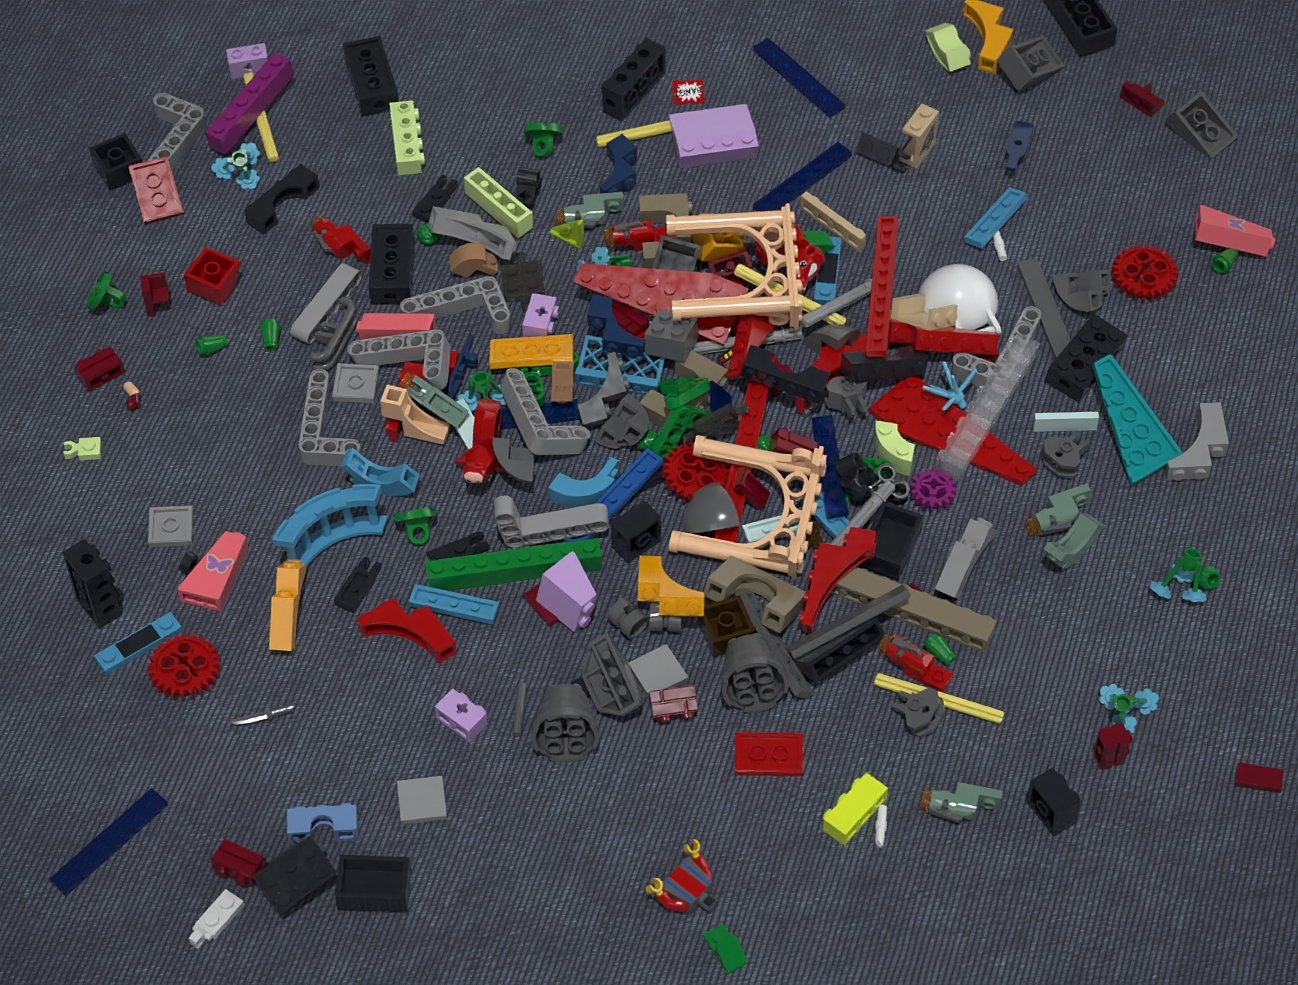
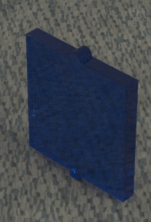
(718, 396)

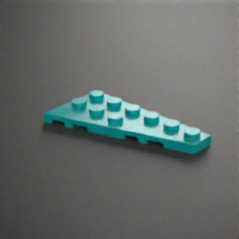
(1137, 430)

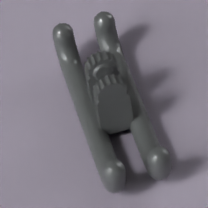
(335, 336)

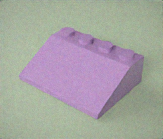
(713, 135)

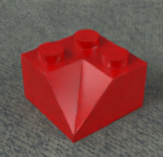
(212, 275)

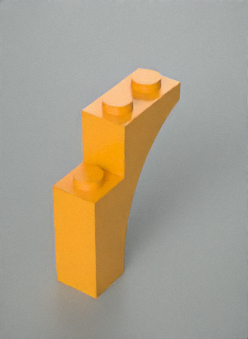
(995, 37)
(672, 597)
(285, 605)

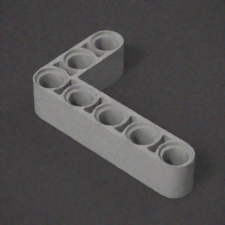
(188, 122)
(463, 297)
(425, 345)
(964, 363)
(531, 422)
(323, 450)
(548, 526)

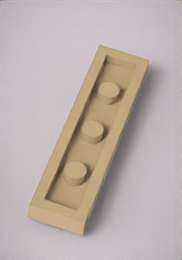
(833, 221)

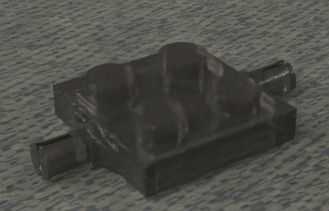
(522, 280)
(716, 423)

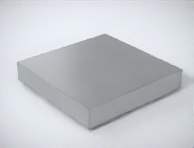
(355, 383)
(170, 526)
(658, 670)
(421, 800)

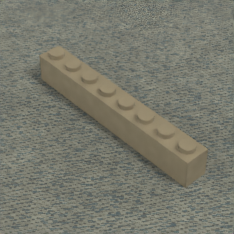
(920, 609)

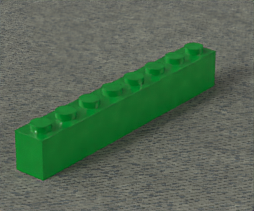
(509, 565)

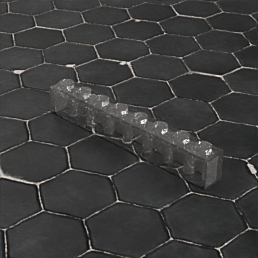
(988, 405)

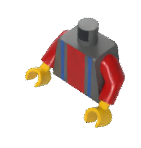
(687, 885)

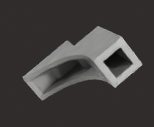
(472, 229)
(1210, 442)
(964, 556)

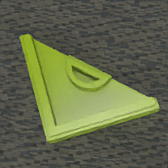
(570, 232)

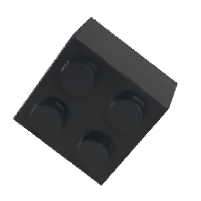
(113, 158)
(635, 531)
(1053, 801)

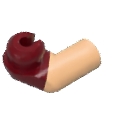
(134, 402)

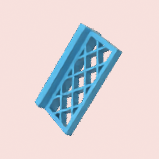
(596, 378)

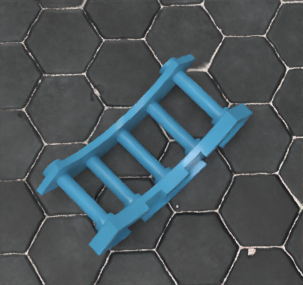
(317, 509)

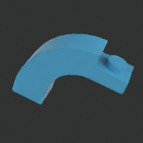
(393, 480)
(579, 493)

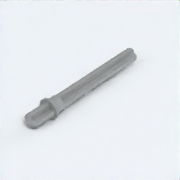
(837, 303)
(772, 337)
(866, 511)

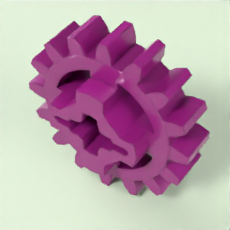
(933, 489)

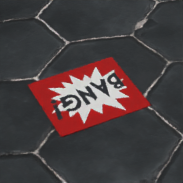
(688, 91)

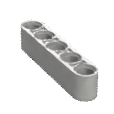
(326, 303)

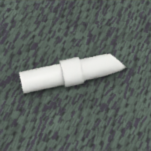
(999, 246)
(881, 825)

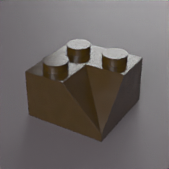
(723, 622)

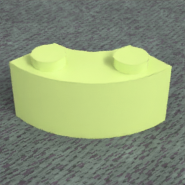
(948, 47)
(893, 447)

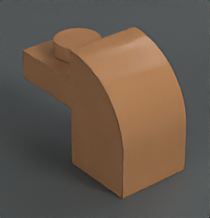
(473, 257)
(562, 382)

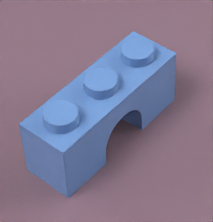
(340, 818)

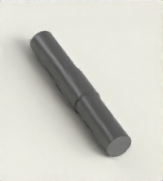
(519, 709)

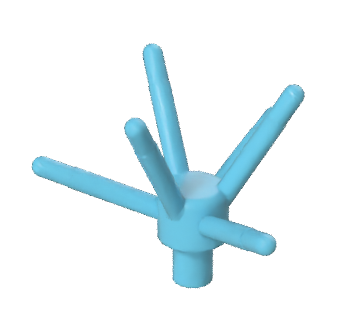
(955, 393)

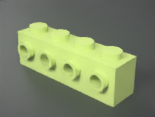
(405, 137)
(498, 202)

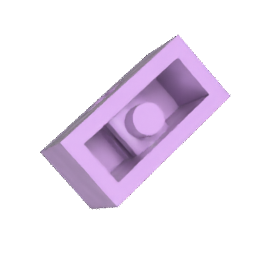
(246, 59)
(540, 316)
(461, 715)

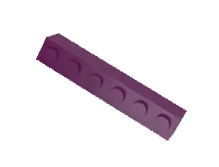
(249, 103)

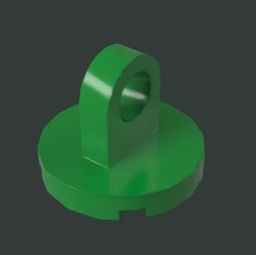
(543, 134)
(105, 293)
(416, 519)

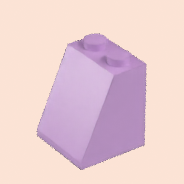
(567, 592)

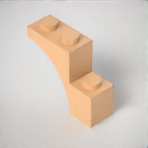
(416, 423)

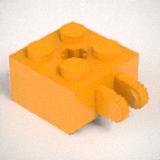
(719, 244)

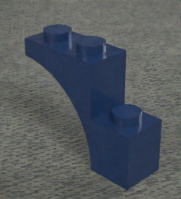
(622, 155)
(614, 337)

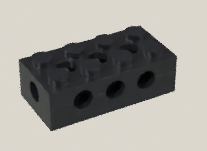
(358, 58)
(633, 79)
(385, 242)
(1073, 368)
(92, 583)

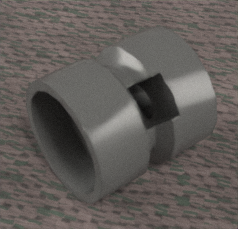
(628, 618)
(659, 622)

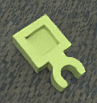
(86, 449)

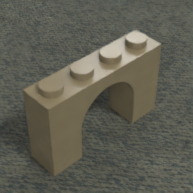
(655, 209)
(693, 367)
(734, 574)

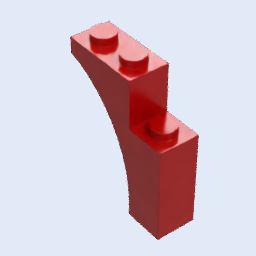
(418, 627)

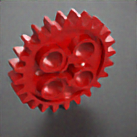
(1154, 281)
(694, 472)
(197, 653)

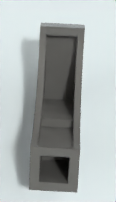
(594, 410)

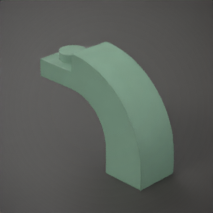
(1075, 542)

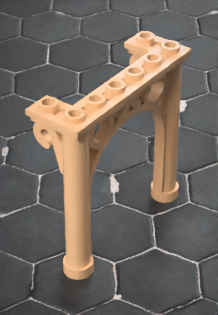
(772, 226)
(778, 558)

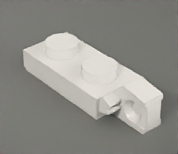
(216, 918)

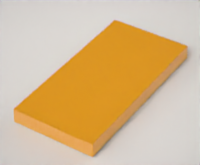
(530, 351)

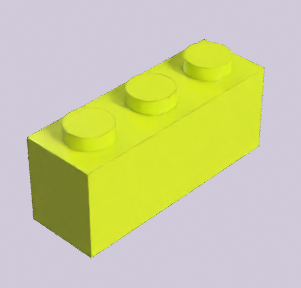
(854, 808)

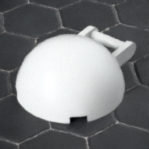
(967, 289)

